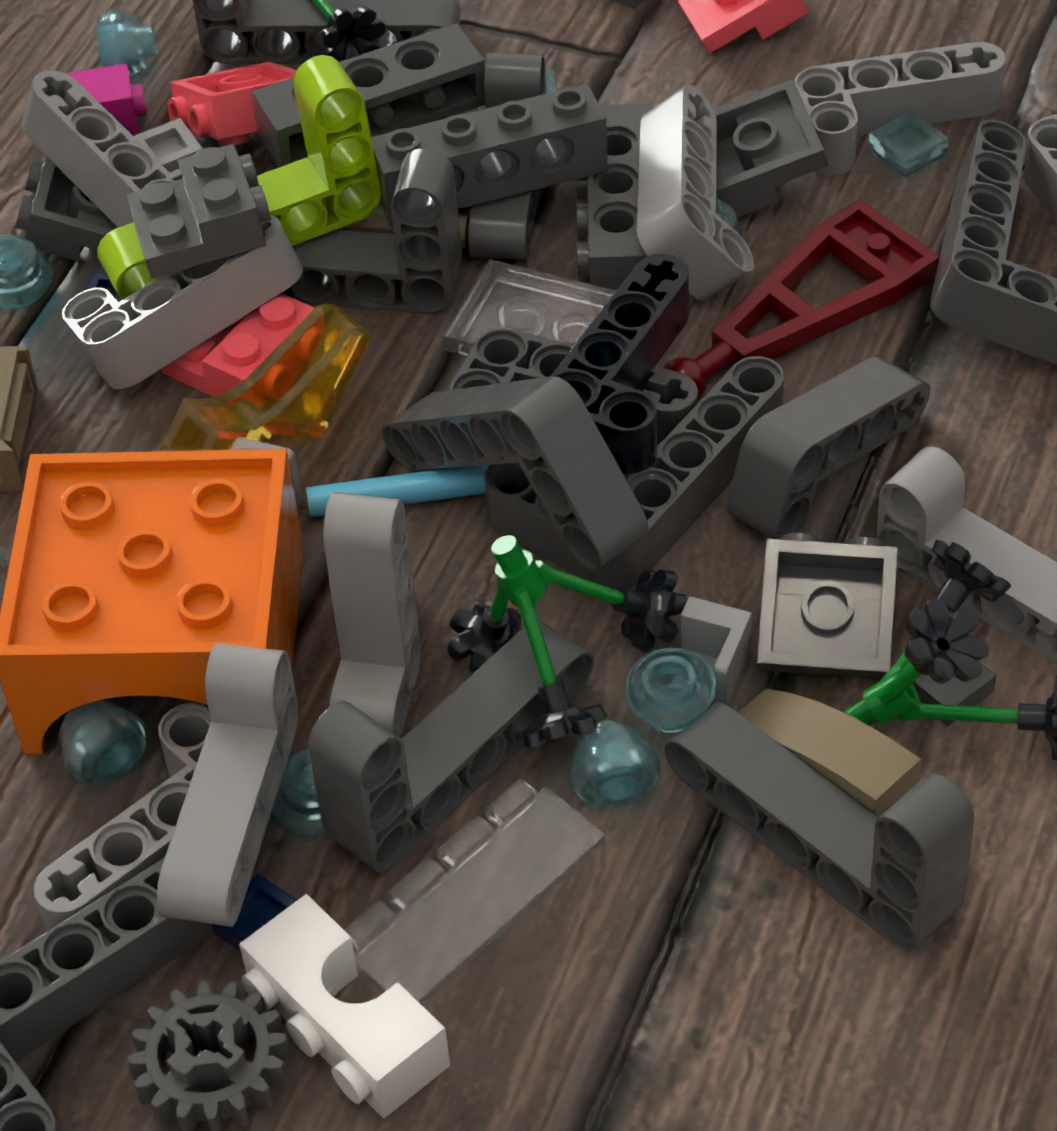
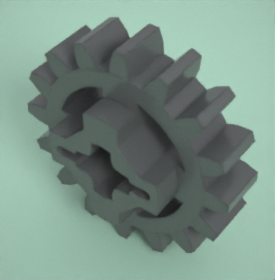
(209, 1062)

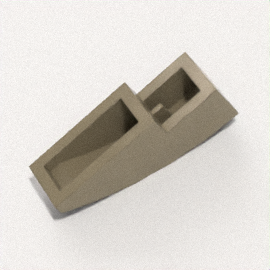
(838, 747)

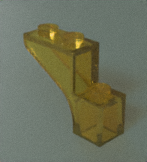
(285, 395)

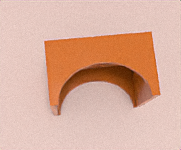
(138, 570)

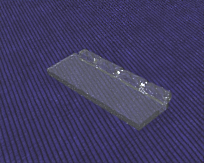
(486, 889)

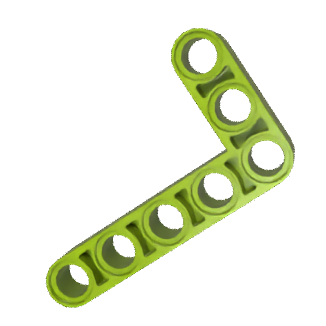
(307, 196)

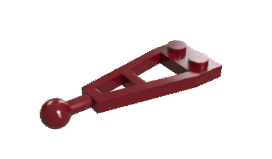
(859, 238)

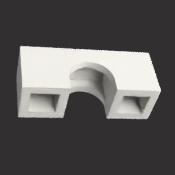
(377, 1047)

